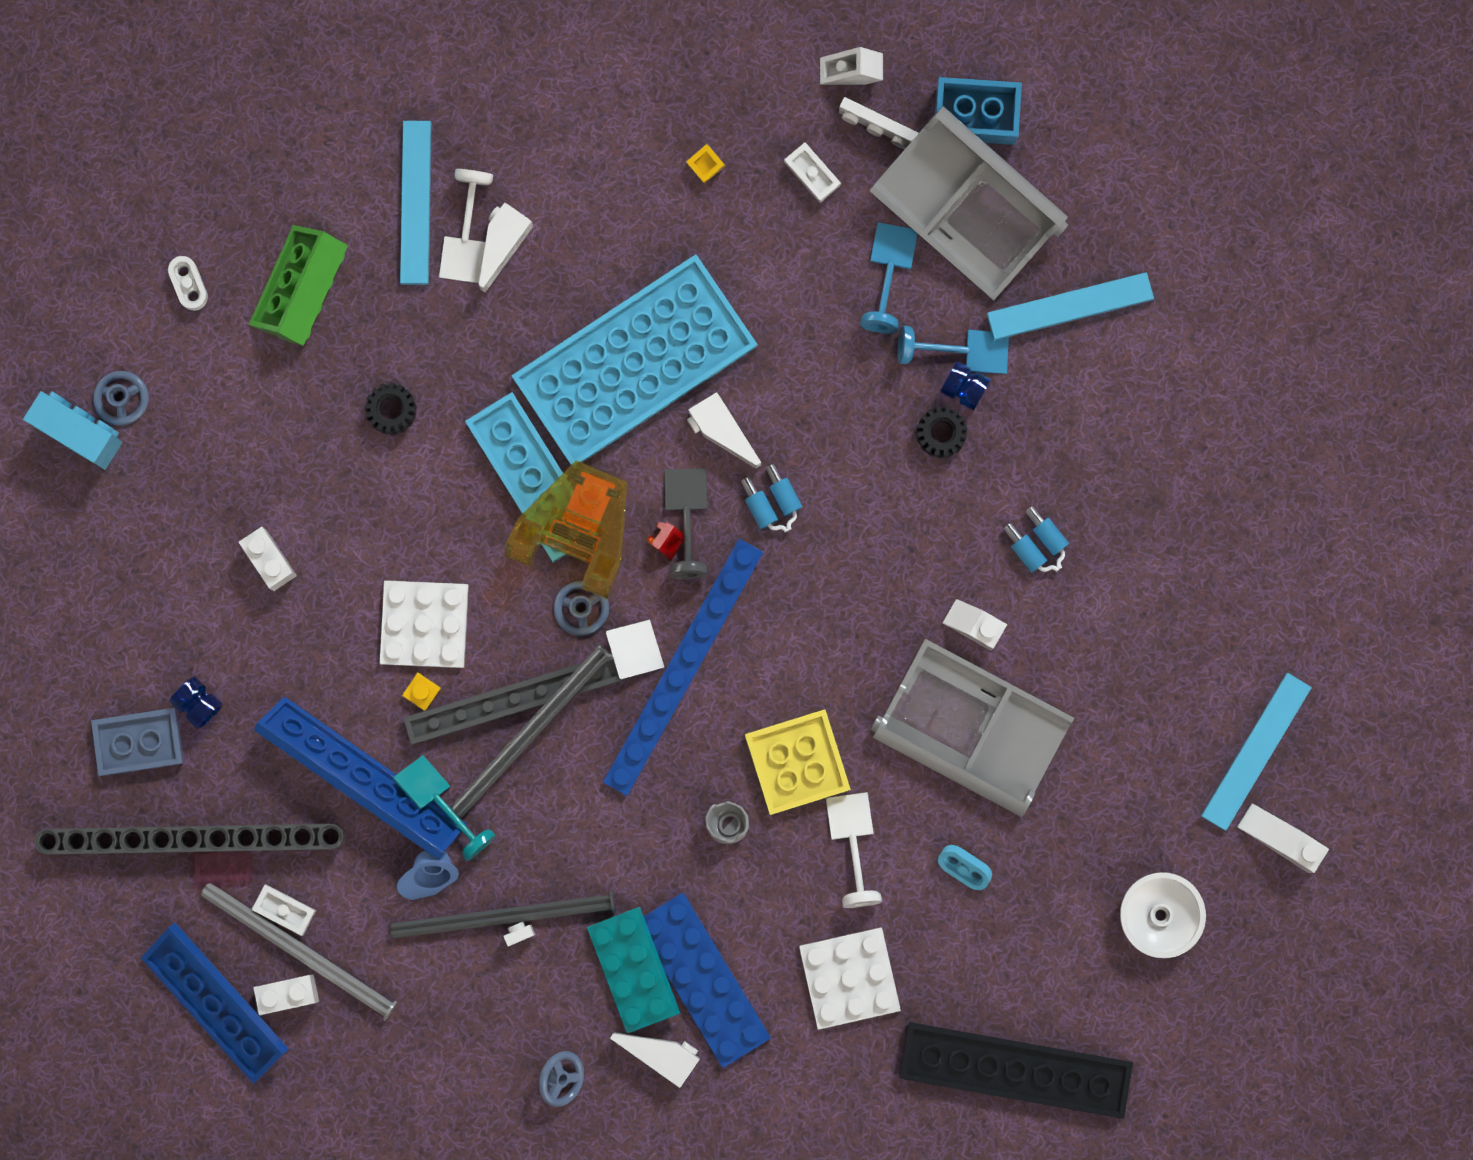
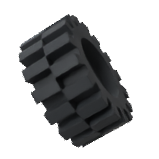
(382, 394)
(948, 416)

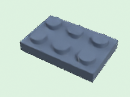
(137, 742)

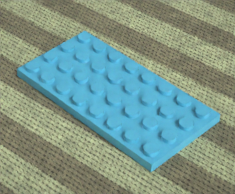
(634, 361)

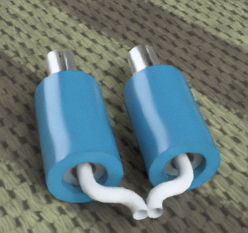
(760, 506)
(1028, 551)

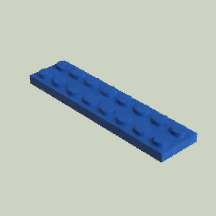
(356, 776)

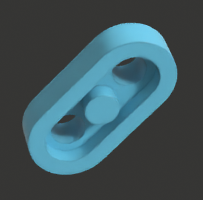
(965, 867)

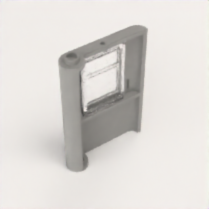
(964, 191)
(968, 736)

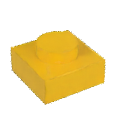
(705, 163)
(421, 691)

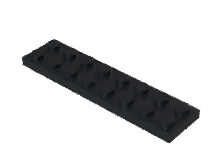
(1016, 1070)

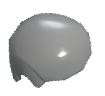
(734, 830)

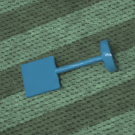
(891, 247)
(982, 351)

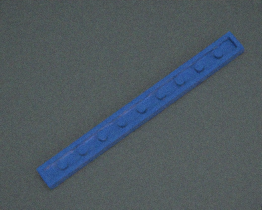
(683, 667)

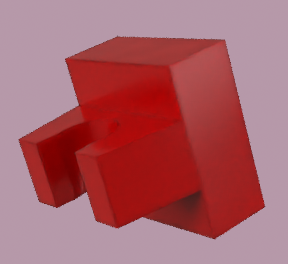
(668, 539)

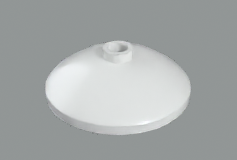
(1183, 915)

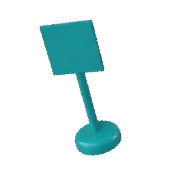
(424, 784)

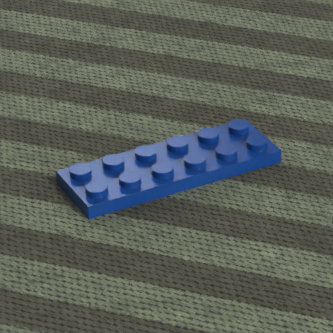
(704, 981)
(214, 1003)

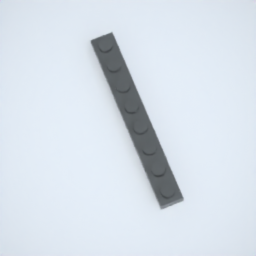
(500, 703)

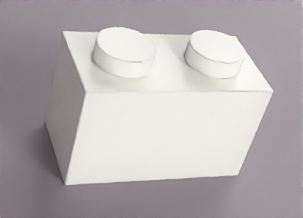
(267, 558)
(286, 994)

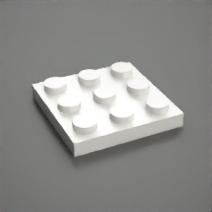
(424, 624)
(849, 978)

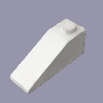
(504, 236)
(719, 427)
(1283, 838)
(664, 1056)

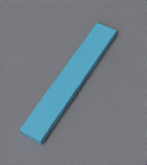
(415, 203)
(1070, 306)
(1256, 751)

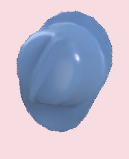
(427, 876)

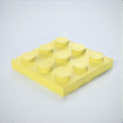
(797, 762)

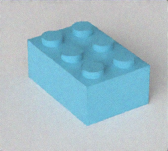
(74, 428)

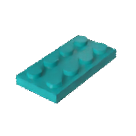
(633, 970)

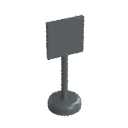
(686, 491)

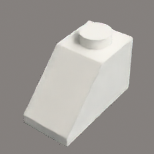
(852, 67)
(975, 624)

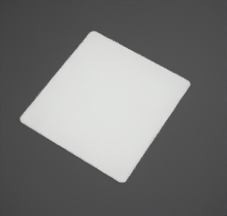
(634, 649)

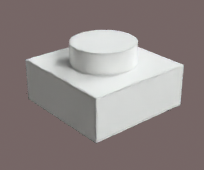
(518, 933)

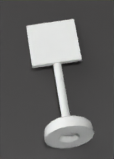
(464, 257)
(849, 818)

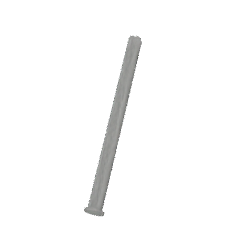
(299, 950)

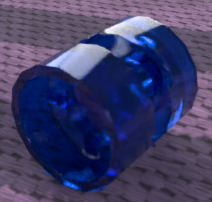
(965, 385)
(196, 702)

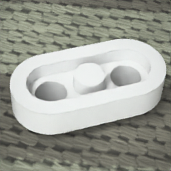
(187, 284)

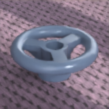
(113, 391)
(583, 629)
(556, 1078)

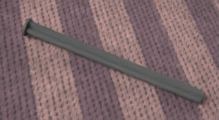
(531, 730)
(503, 916)

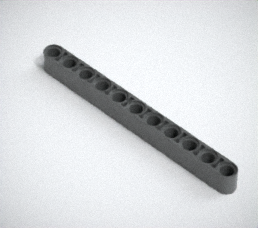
(177, 835)

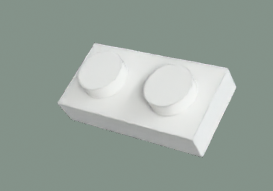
(812, 172)
(284, 910)

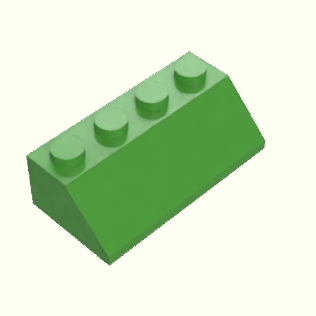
(298, 284)

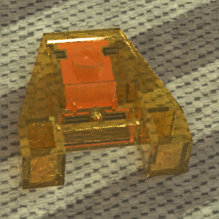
(578, 517)

